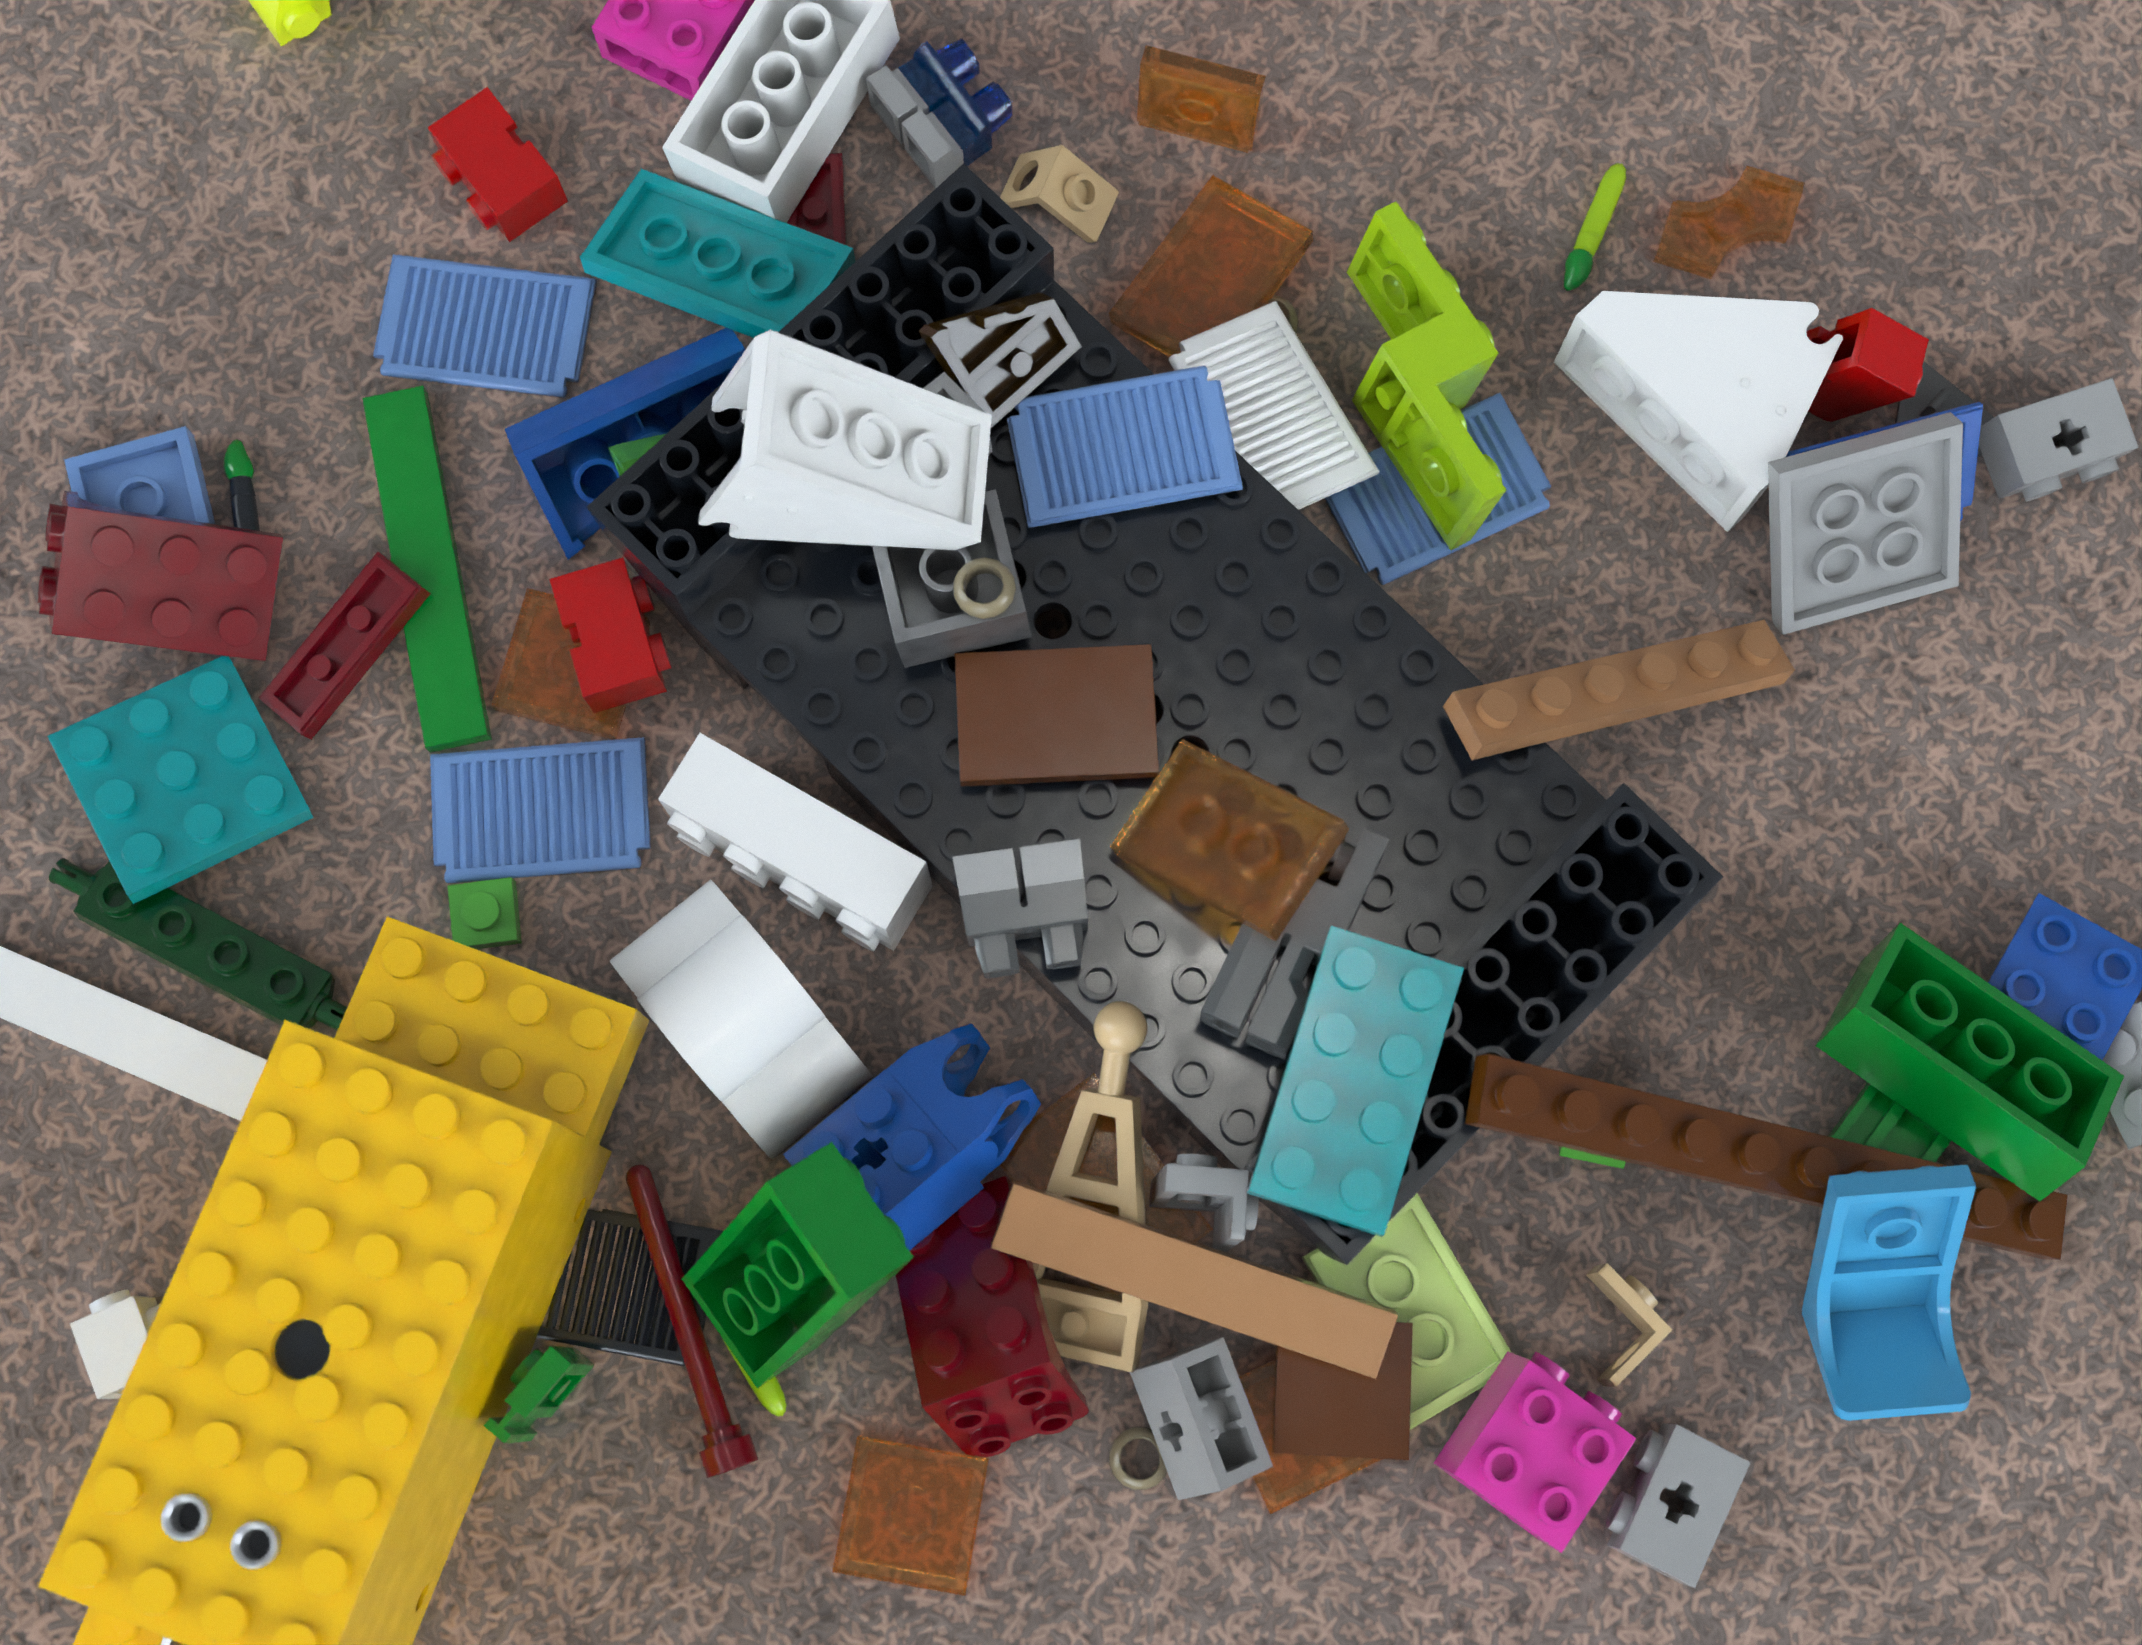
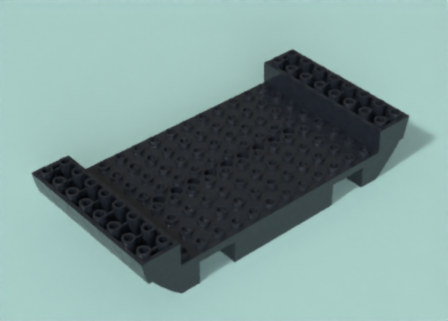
(1258, 654)

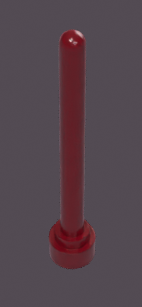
(724, 1443)

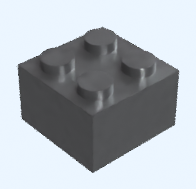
(922, 601)

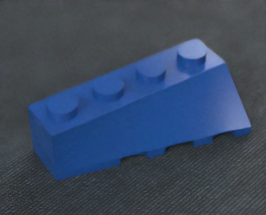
(568, 444)

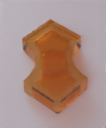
(1704, 232)

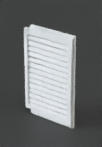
(1279, 406)

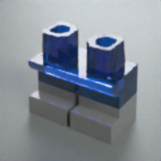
(934, 112)

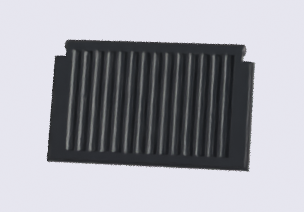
(652, 1341)

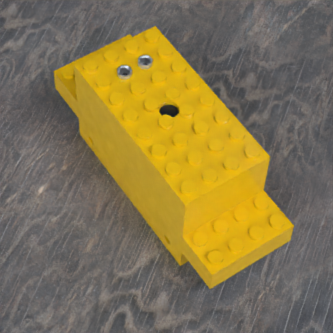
(351, 1311)

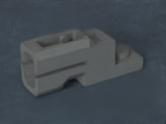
(1304, 936)

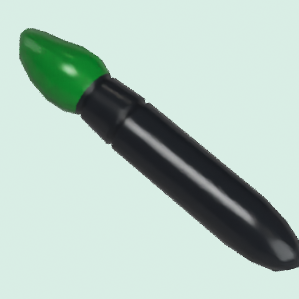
(242, 494)

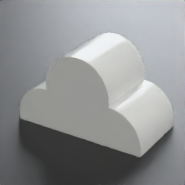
(740, 1019)

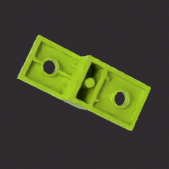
(1425, 376)

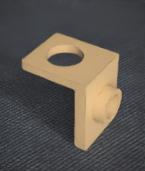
(1064, 189)
(1637, 1305)

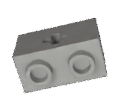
(2085, 423)
(1201, 1419)
(1704, 1479)

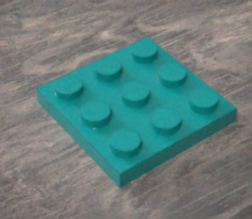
(179, 778)

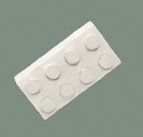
(780, 100)
(795, 842)

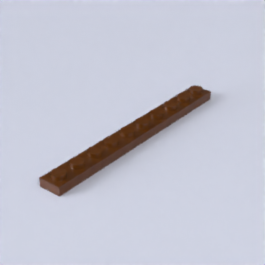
(1728, 1147)

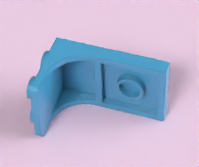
(1884, 1289)

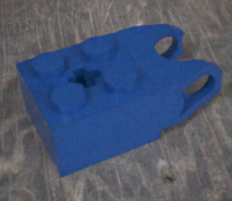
(919, 1135)

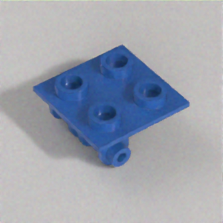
(2071, 974)

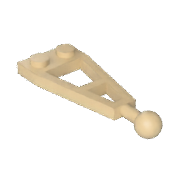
(1082, 1320)

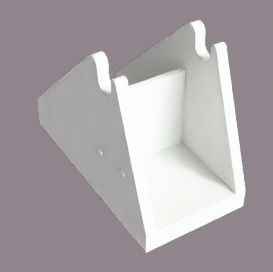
(1701, 384)
(847, 454)

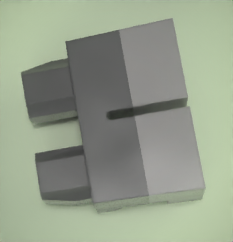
(1053, 909)

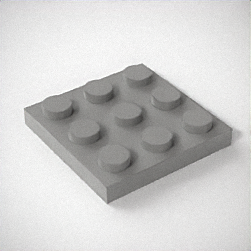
(1865, 522)

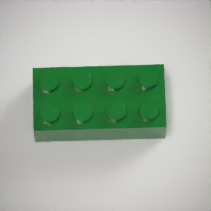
(1971, 1062)
(796, 1263)

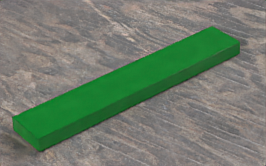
(425, 548)

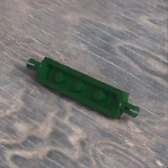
(205, 948)

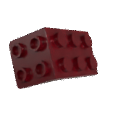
(158, 580)
(983, 1335)

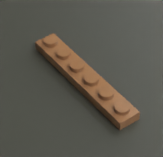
(1616, 689)

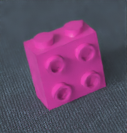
(668, 39)
(1536, 1448)

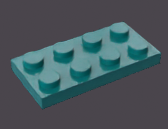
(712, 256)
(1355, 1081)

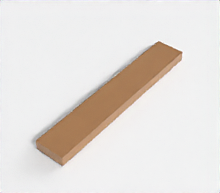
(1194, 1279)

